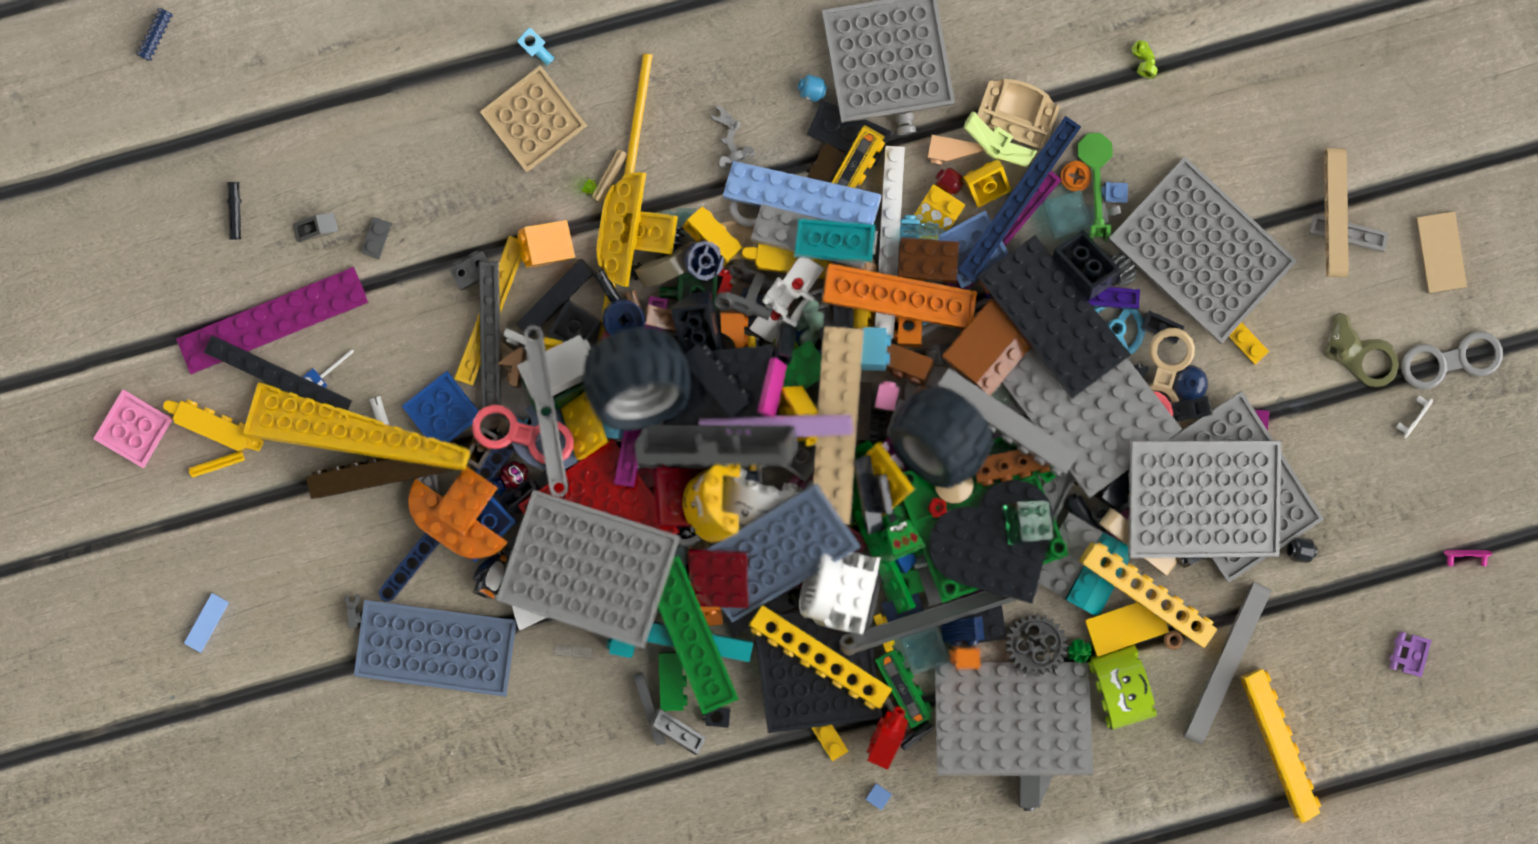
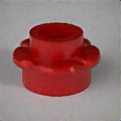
(942, 507)

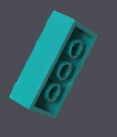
(1091, 590)

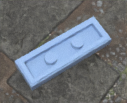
(206, 622)

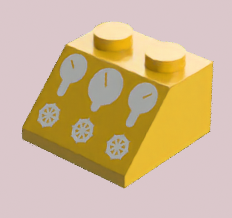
(939, 208)

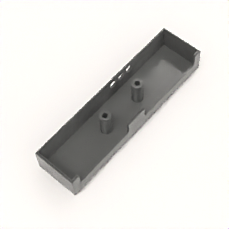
(714, 446)

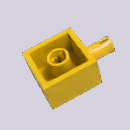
(796, 402)

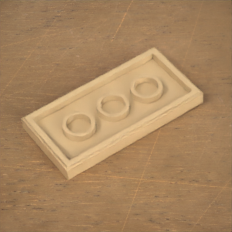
(1441, 252)

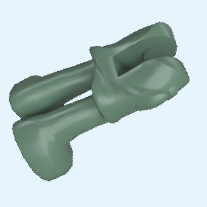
(810, 323)

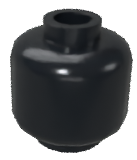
(1302, 550)

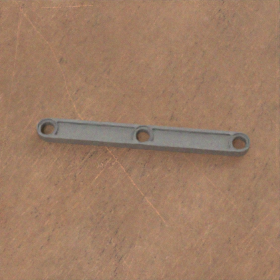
(544, 397)

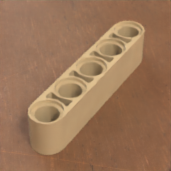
(1119, 528)

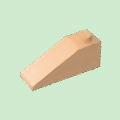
(948, 149)

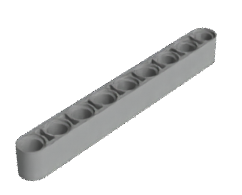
(1227, 663)

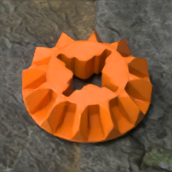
(1084, 172)

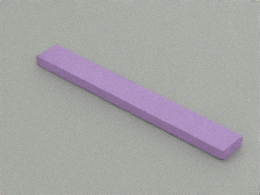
(805, 425)

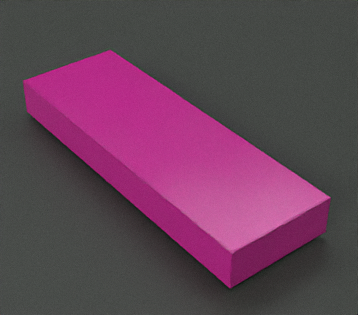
(772, 388)

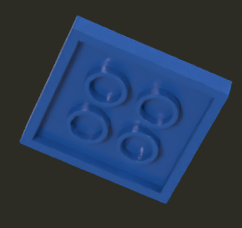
(441, 409)

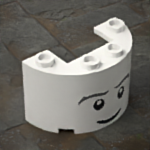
(752, 499)

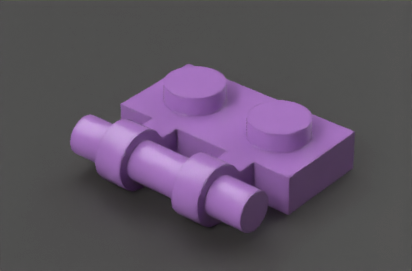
(1415, 657)

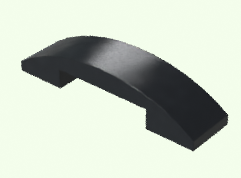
(1191, 408)

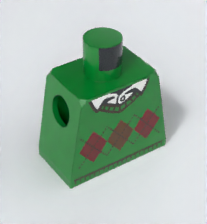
(899, 539)

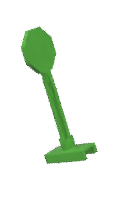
(1095, 152)

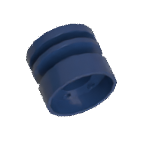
(615, 310)

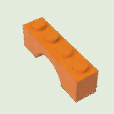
(733, 325)

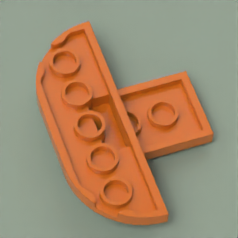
(454, 516)

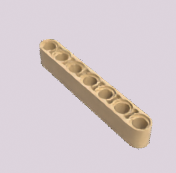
(1336, 212)

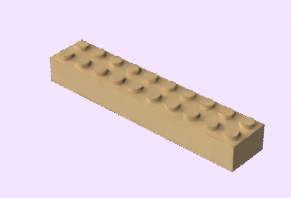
(838, 397)

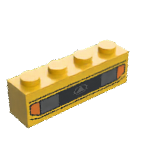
(859, 158)

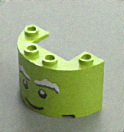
(1123, 687)

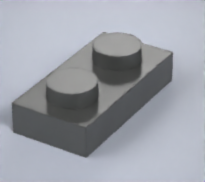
(376, 238)

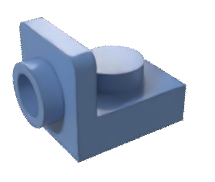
(1115, 192)

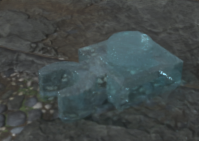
(682, 214)

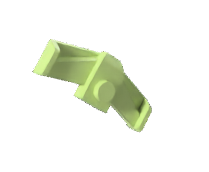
(997, 142)

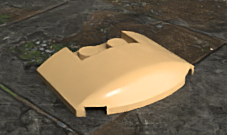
(1019, 110)

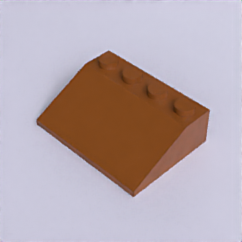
(986, 349)

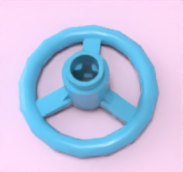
(1122, 327)

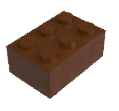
(928, 260)

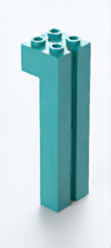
(728, 646)

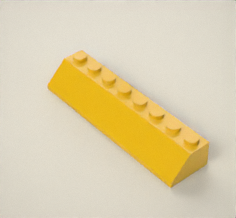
(1280, 745)

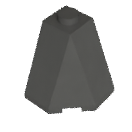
(1032, 791)

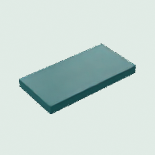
(834, 240)

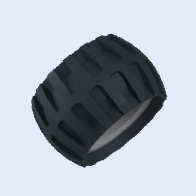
(636, 378)

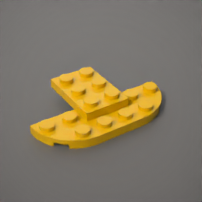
(628, 229)

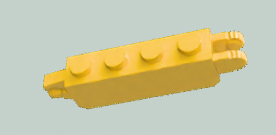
(777, 259)
(211, 426)

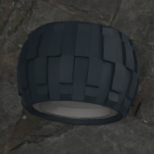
(941, 436)

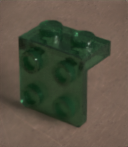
(1028, 521)

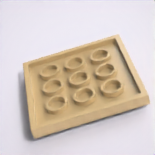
(533, 119)

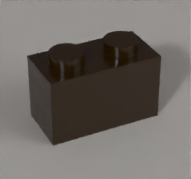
(827, 163)

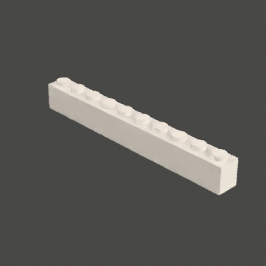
(890, 223)

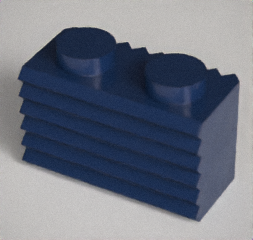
(963, 630)

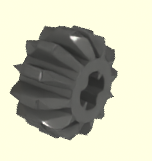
(1128, 272)

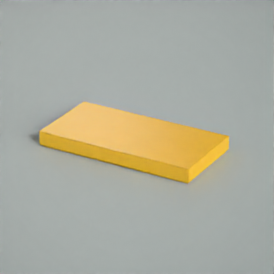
(1123, 628)

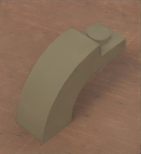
(663, 269)

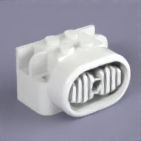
(840, 592)

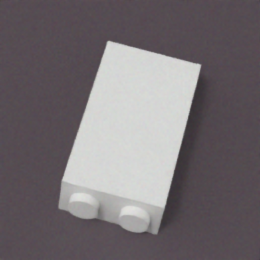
(564, 365)

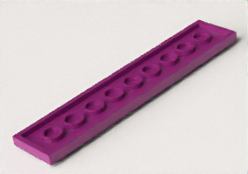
(277, 318)

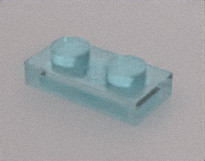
(920, 231)

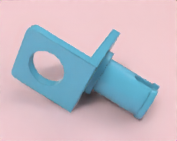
(536, 48)

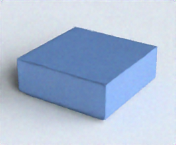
(878, 796)

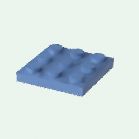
(968, 235)

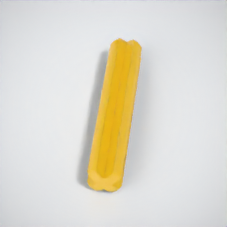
(216, 464)

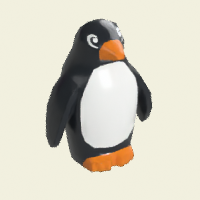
(490, 576)

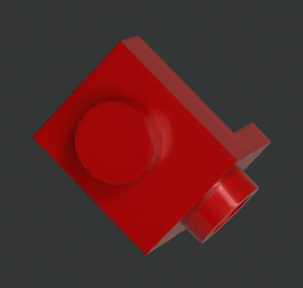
(725, 284)

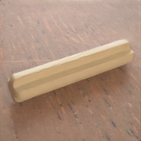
(609, 175)

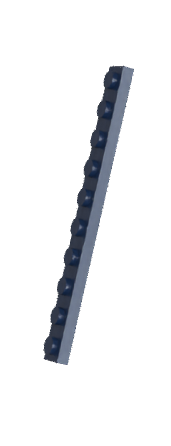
(1019, 199)

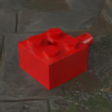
(887, 738)

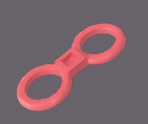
(518, 433)

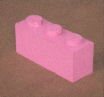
(886, 396)

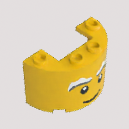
(703, 504)

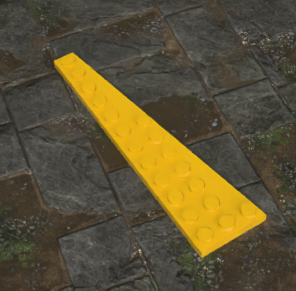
(304, 422)

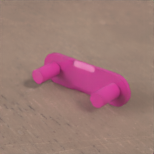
(1484, 554)

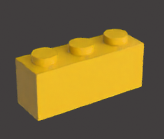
(705, 227)

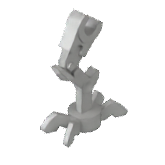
(726, 119)

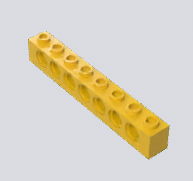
(1091, 559)
(879, 690)

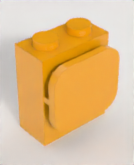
(546, 244)

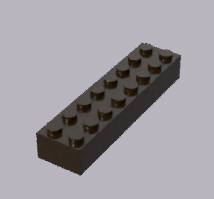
(364, 476)

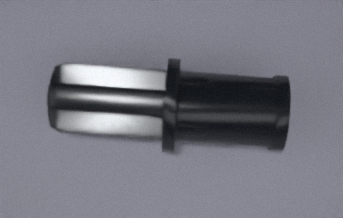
(916, 734)

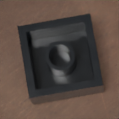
(572, 322)

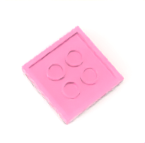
(133, 428)

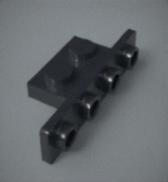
(873, 494)

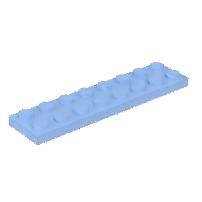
(800, 194)

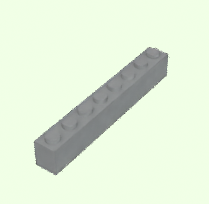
(1014, 427)

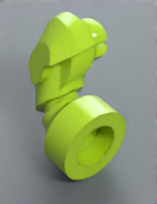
(1143, 52)

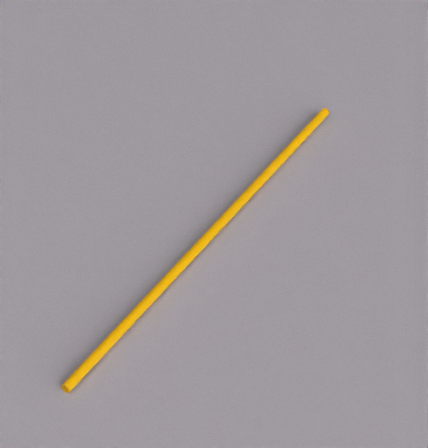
(634, 141)

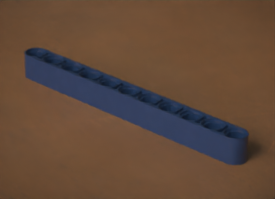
(432, 542)

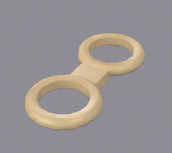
(1166, 372)

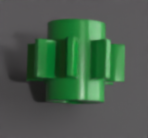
(1079, 650)

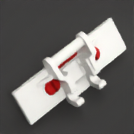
(782, 294)

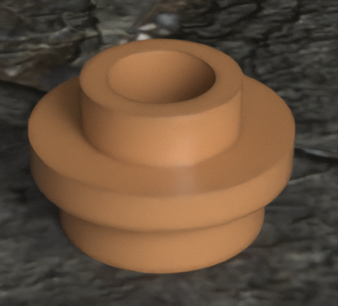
(1177, 644)

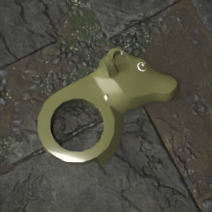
(1349, 350)

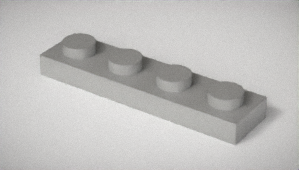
(1357, 235)

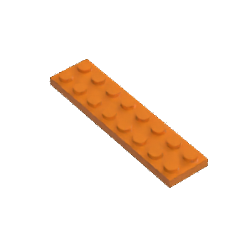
(898, 296)

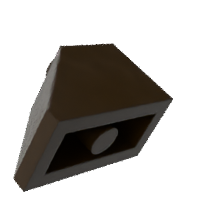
(477, 451)

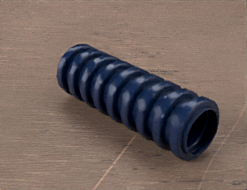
(154, 34)

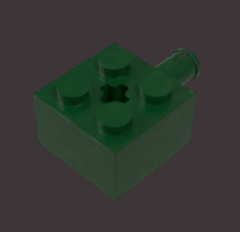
(687, 285)

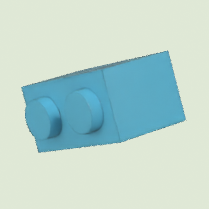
(875, 349)

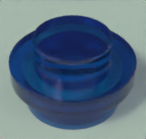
(500, 486)

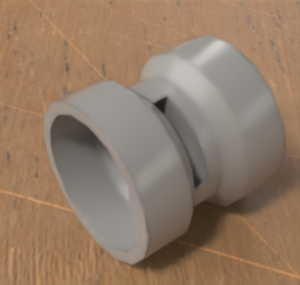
(905, 119)

